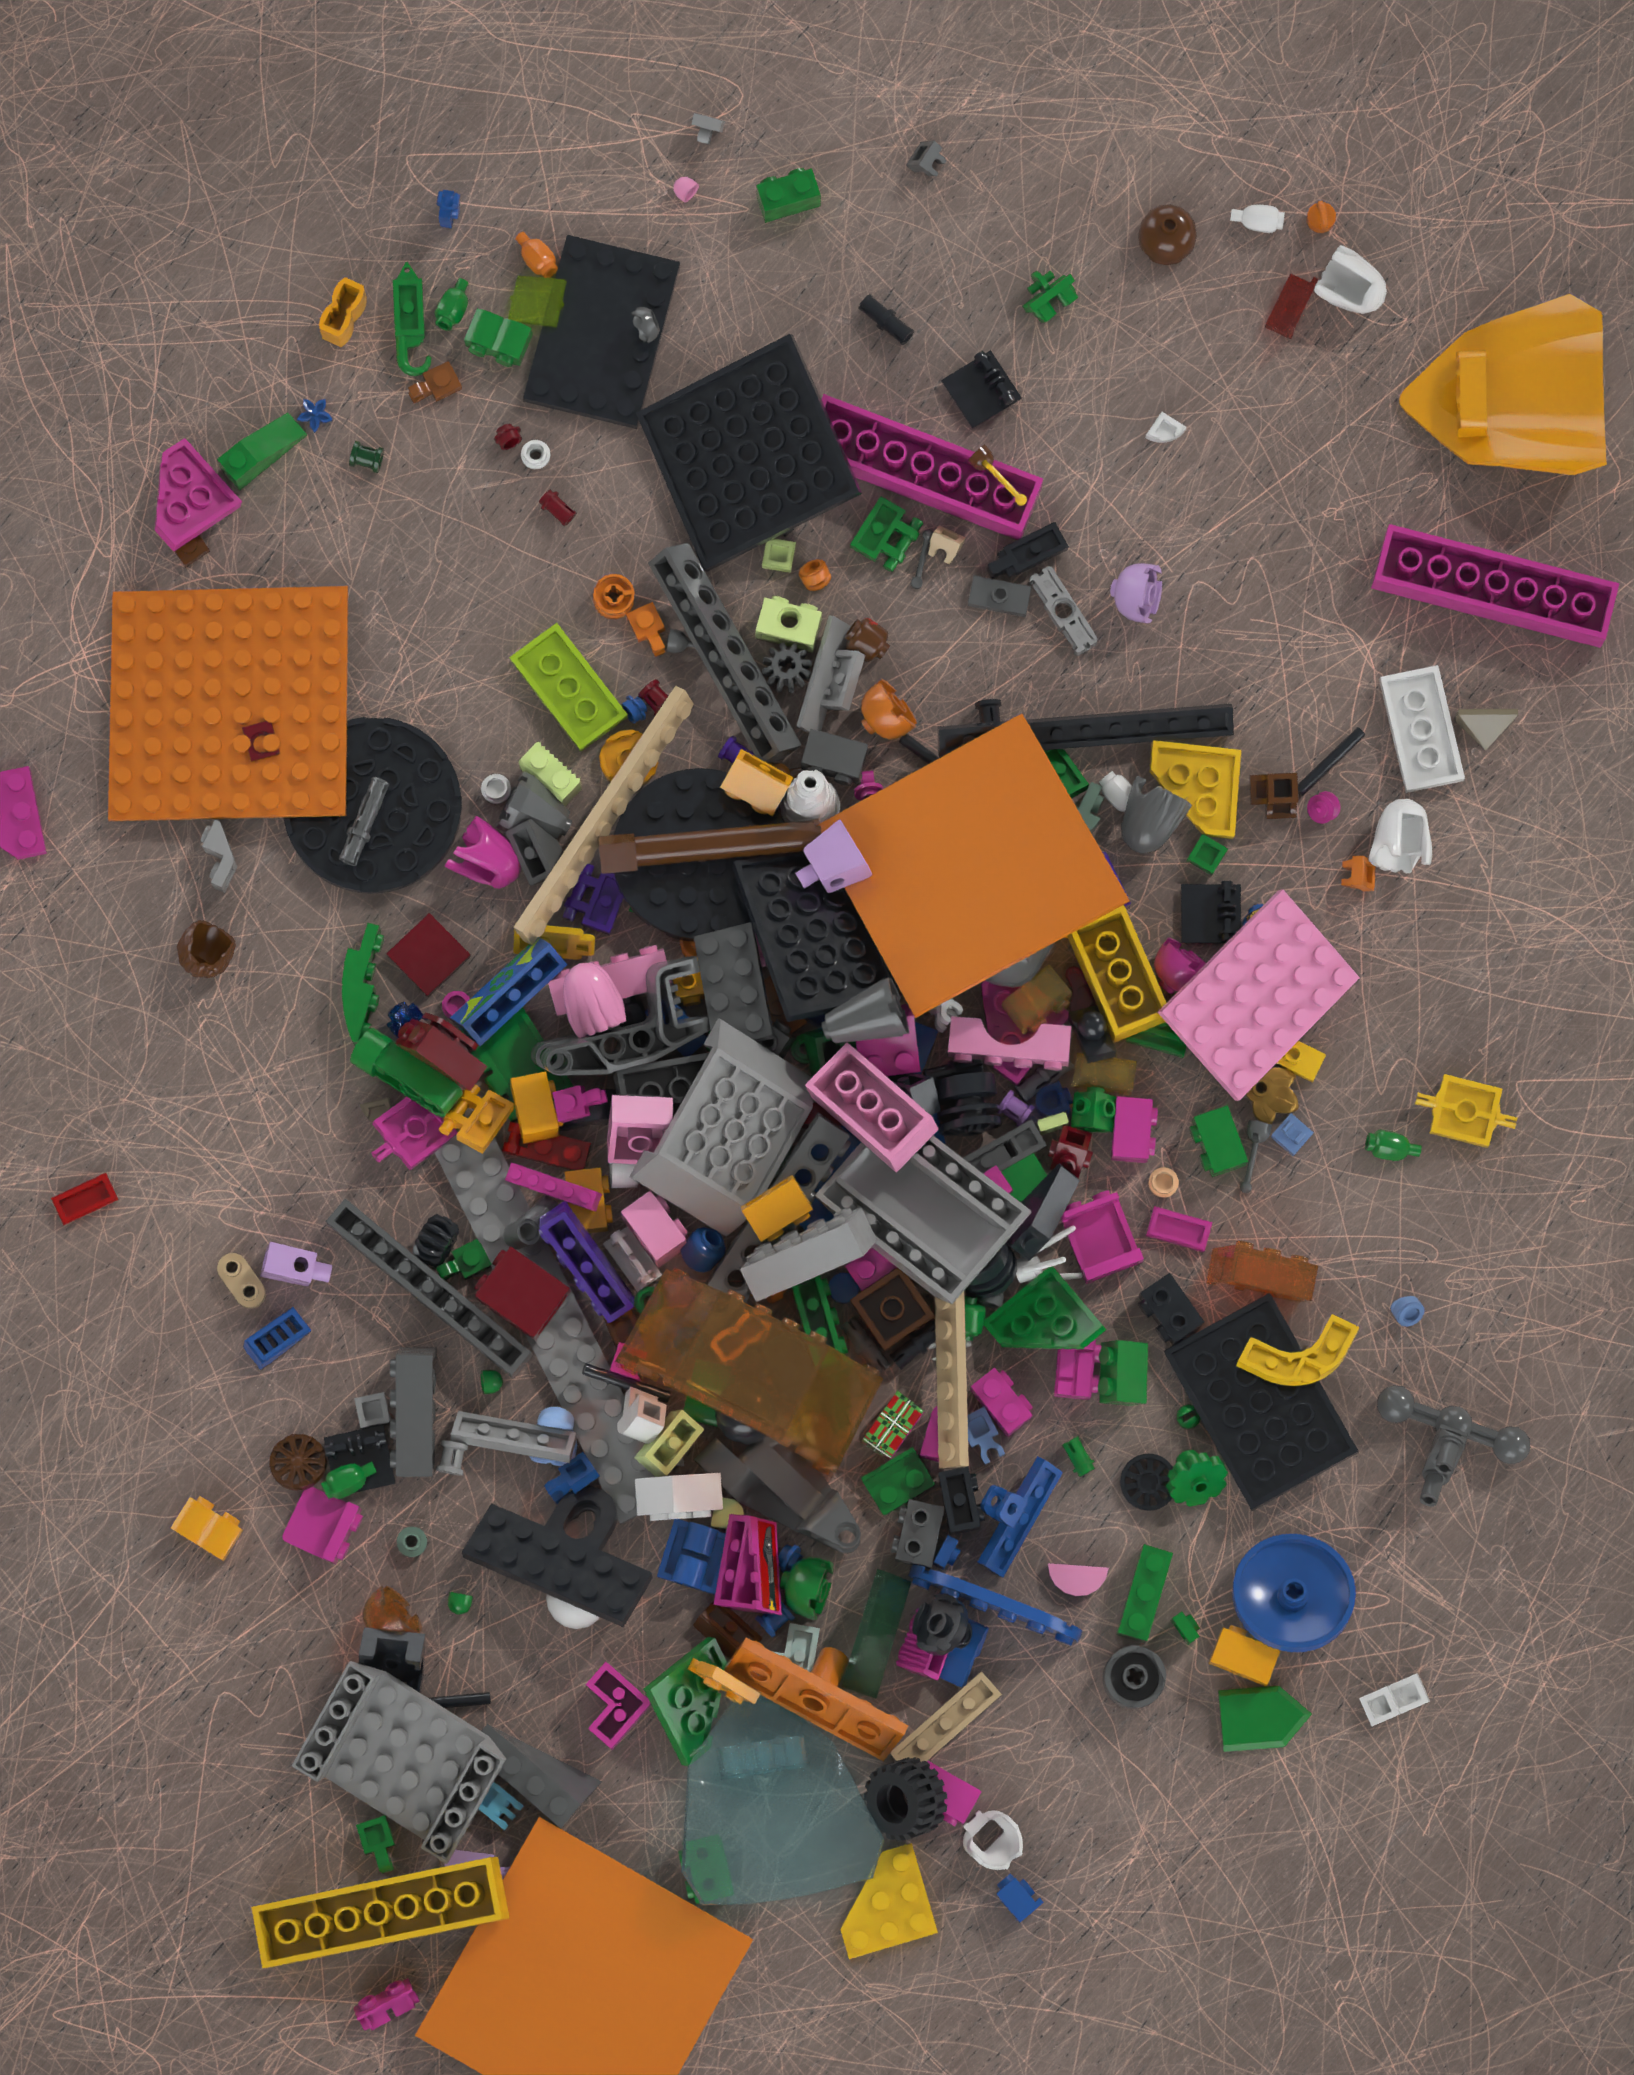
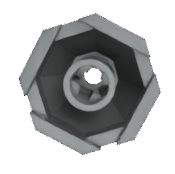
(537, 803)

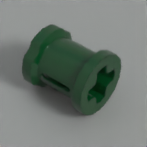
(366, 456)

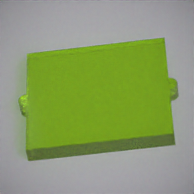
(537, 300)

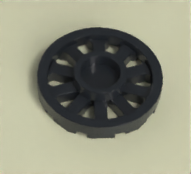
(1147, 1482)

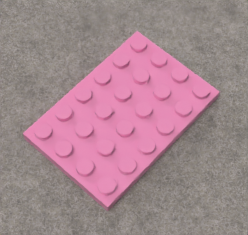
(1258, 995)

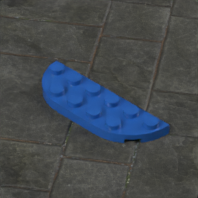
(1008, 1609)

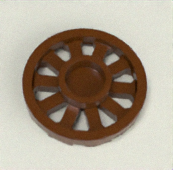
(298, 1462)

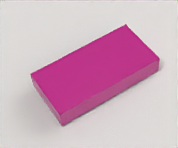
(1179, 1229)

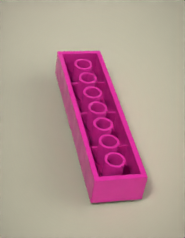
(931, 470)
(1495, 586)

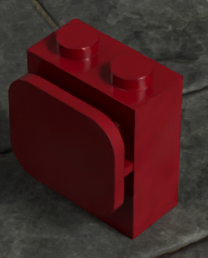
(442, 1049)
(521, 1292)

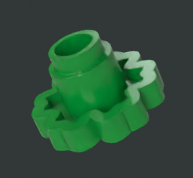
(1196, 1478)

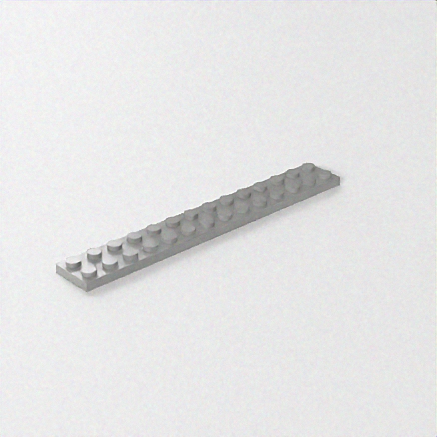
(567, 1339)

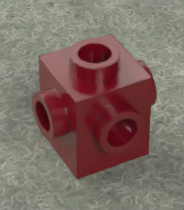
(1071, 1150)

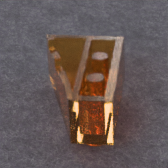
(1263, 1271)

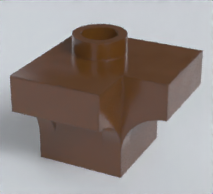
(1276, 792)

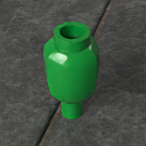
(452, 306)
(1390, 1145)
(346, 1480)

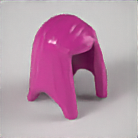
(487, 856)

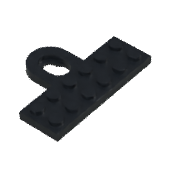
(559, 1564)

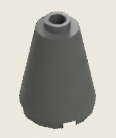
(868, 1015)

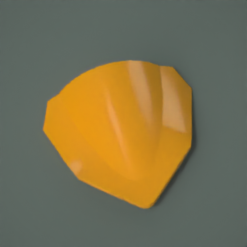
(1520, 391)

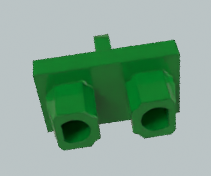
(1061, 288)

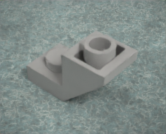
(217, 845)

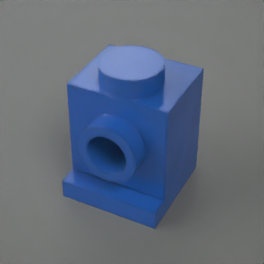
(1017, 1897)

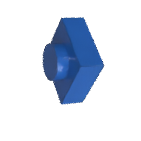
(947, 1553)

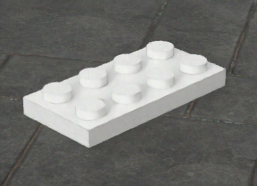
(1421, 729)

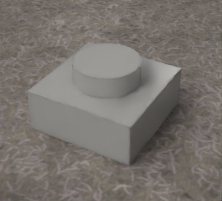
(372, 1410)

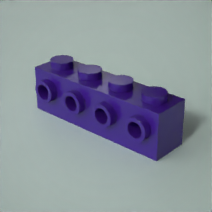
(586, 1262)

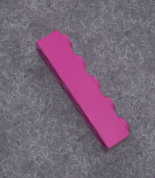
(553, 1187)

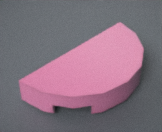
(1076, 1579)

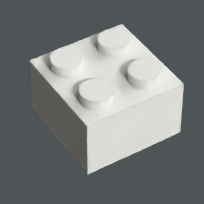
(679, 1496)

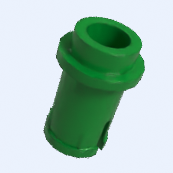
(1078, 1456)

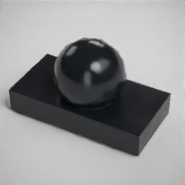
(1092, 1034)

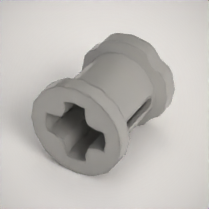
(457, 1450)

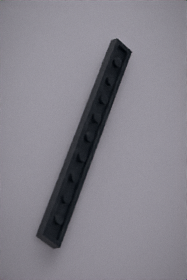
(1107, 728)

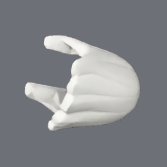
(1351, 283)
(1401, 837)

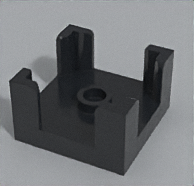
(396, 1653)

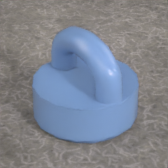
(1407, 1310)

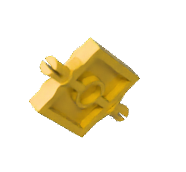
(1466, 1110)

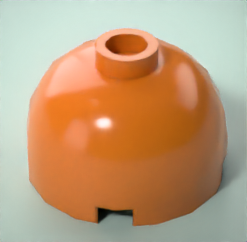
(885, 712)

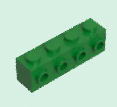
(815, 1311)

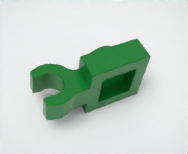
(469, 1260)
(375, 1839)

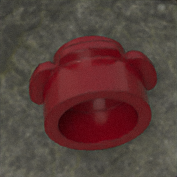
(508, 436)

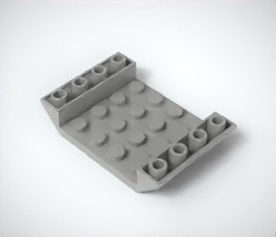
(728, 1131)
(402, 1756)

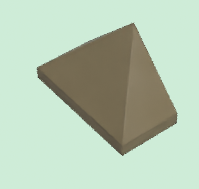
(1485, 724)

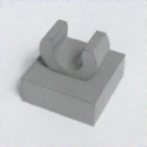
(707, 126)

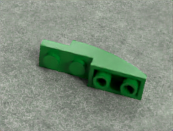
(357, 995)

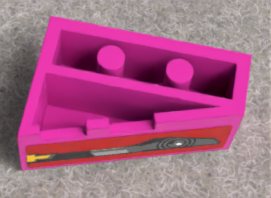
(749, 1567)

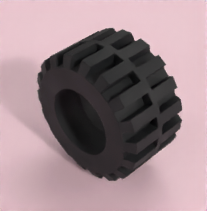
(923, 1795)

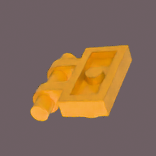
(484, 1121)

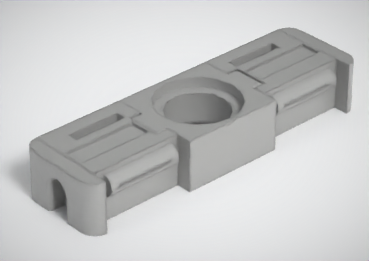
(1075, 626)

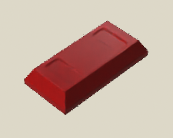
(84, 1198)

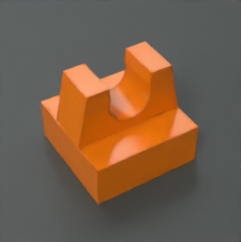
(1362, 874)

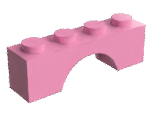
(1047, 1047)

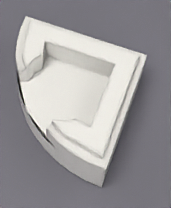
(1165, 429)

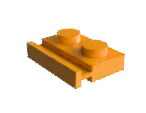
(719, 1679)

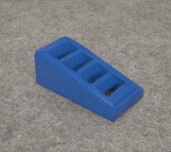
(282, 1346)

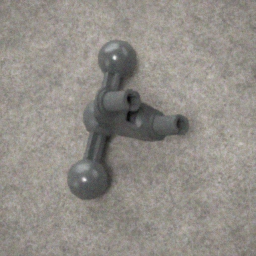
(1452, 1429)

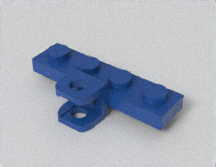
(1016, 1514)

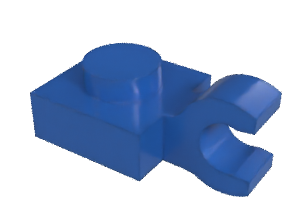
(449, 207)
(573, 1476)

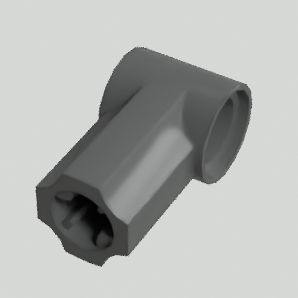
(529, 1224)

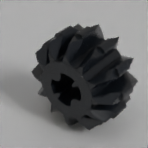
(436, 1240)

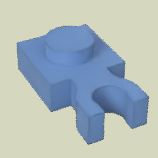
(980, 1433)

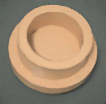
(1163, 1182)

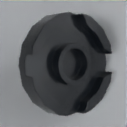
(942, 1625)

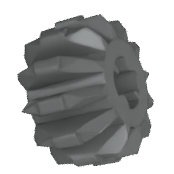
(793, 675)

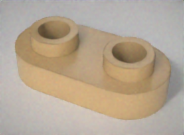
(240, 1280)

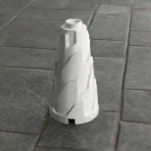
(809, 799)

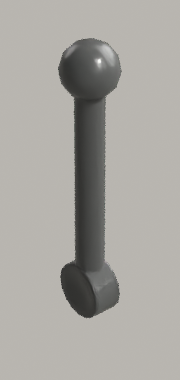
(916, 581)

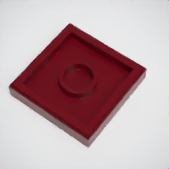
(428, 955)

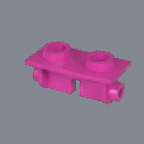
(372, 2009)

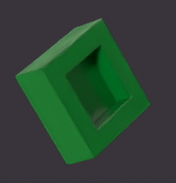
(1207, 854)
(1186, 1627)

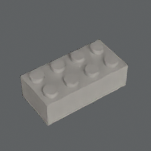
(808, 1253)

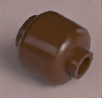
(867, 638)

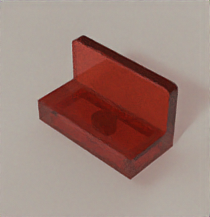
(1291, 305)

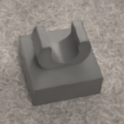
(924, 157)

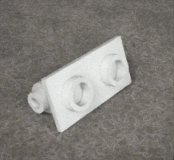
(632, 1258)

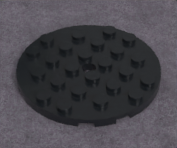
(414, 820)
(693, 895)

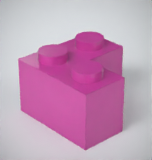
(624, 1706)

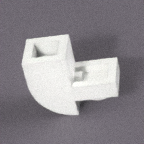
(642, 1416)

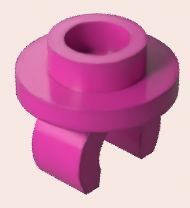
(867, 787)

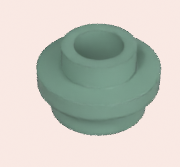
(421, 1542)

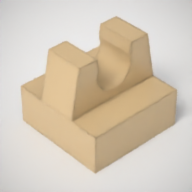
(947, 540)

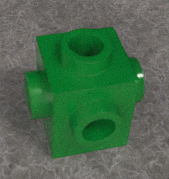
(1093, 1111)

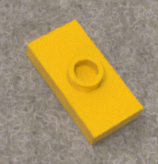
(1302, 1061)

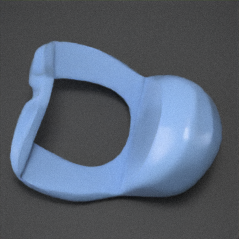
(555, 1418)

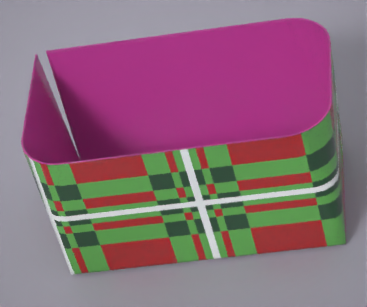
(892, 1426)

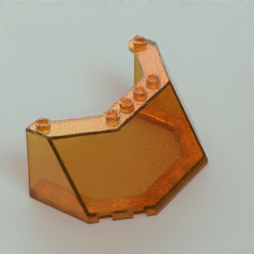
(751, 1367)

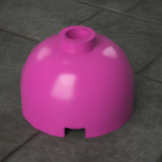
(1175, 966)

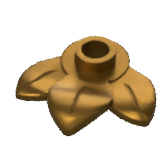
(1275, 1097)

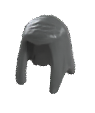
(1151, 817)

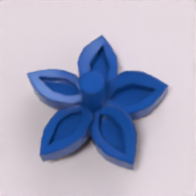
(314, 414)

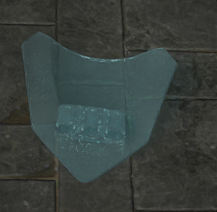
(773, 1811)

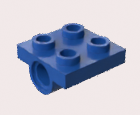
(693, 1556)

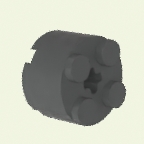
(1139, 1660)

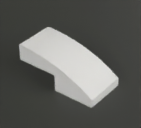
(1394, 1699)

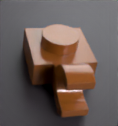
(439, 383)

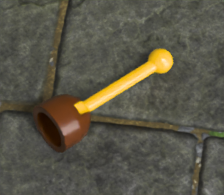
(983, 460)

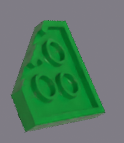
(1044, 1316)
(684, 1702)

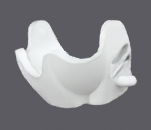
(1003, 1849)

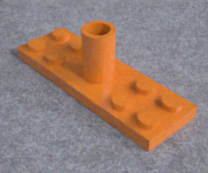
(817, 1696)

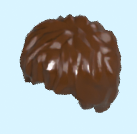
(205, 949)

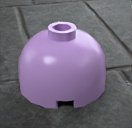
(1137, 591)

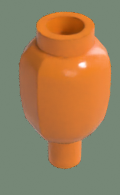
(537, 255)

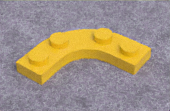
(1303, 1366)

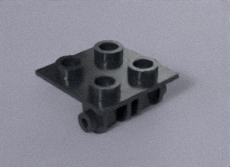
(981, 389)
(1210, 912)
(361, 1448)

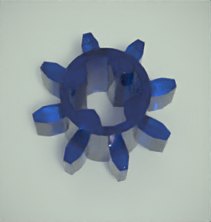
(402, 1014)

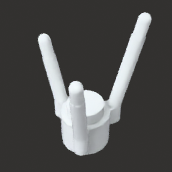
(1031, 1269)

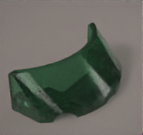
(876, 1634)

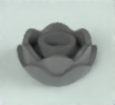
(646, 323)

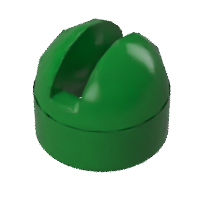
(490, 1381)
(1190, 1423)
(459, 1603)

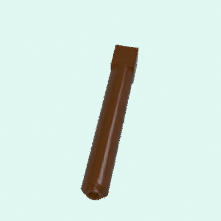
(628, 852)

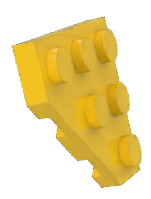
(1205, 779)
(890, 1906)

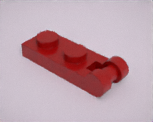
(556, 1151)

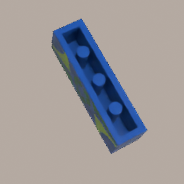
(508, 991)

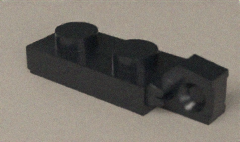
(1028, 551)

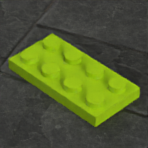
(568, 687)

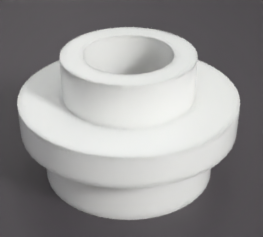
(535, 445)

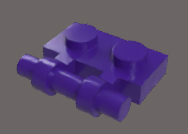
(603, 905)

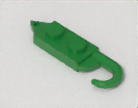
(409, 319)

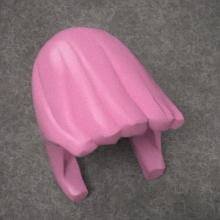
(592, 1000)

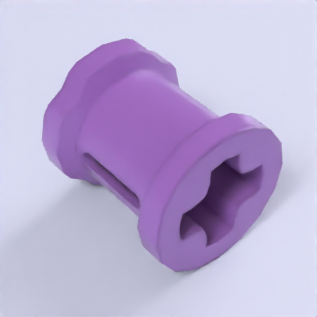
(1015, 1109)

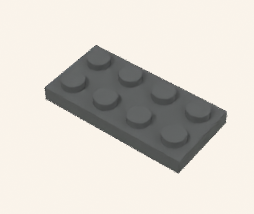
(734, 981)

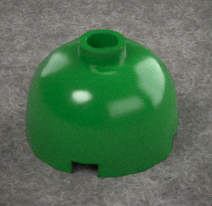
(807, 1586)

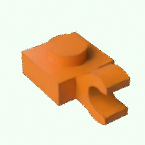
(648, 625)

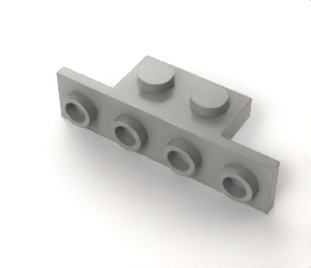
(832, 677)

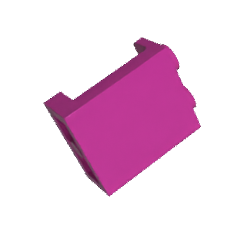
(1101, 1237)

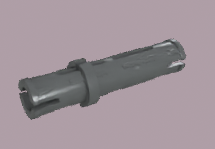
(367, 813)

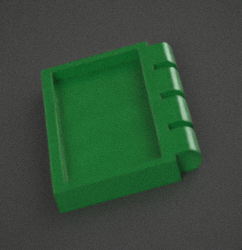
(509, 1056)

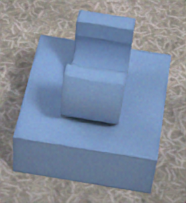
(1292, 1134)

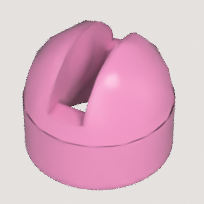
(685, 188)

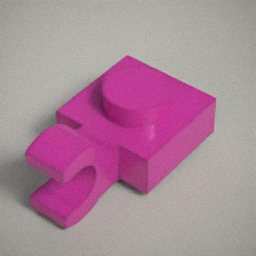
(575, 1102)

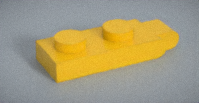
(567, 941)

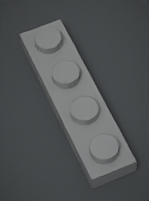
(513, 1436)

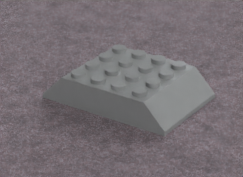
(931, 1217)

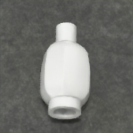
(1259, 218)
(1116, 790)

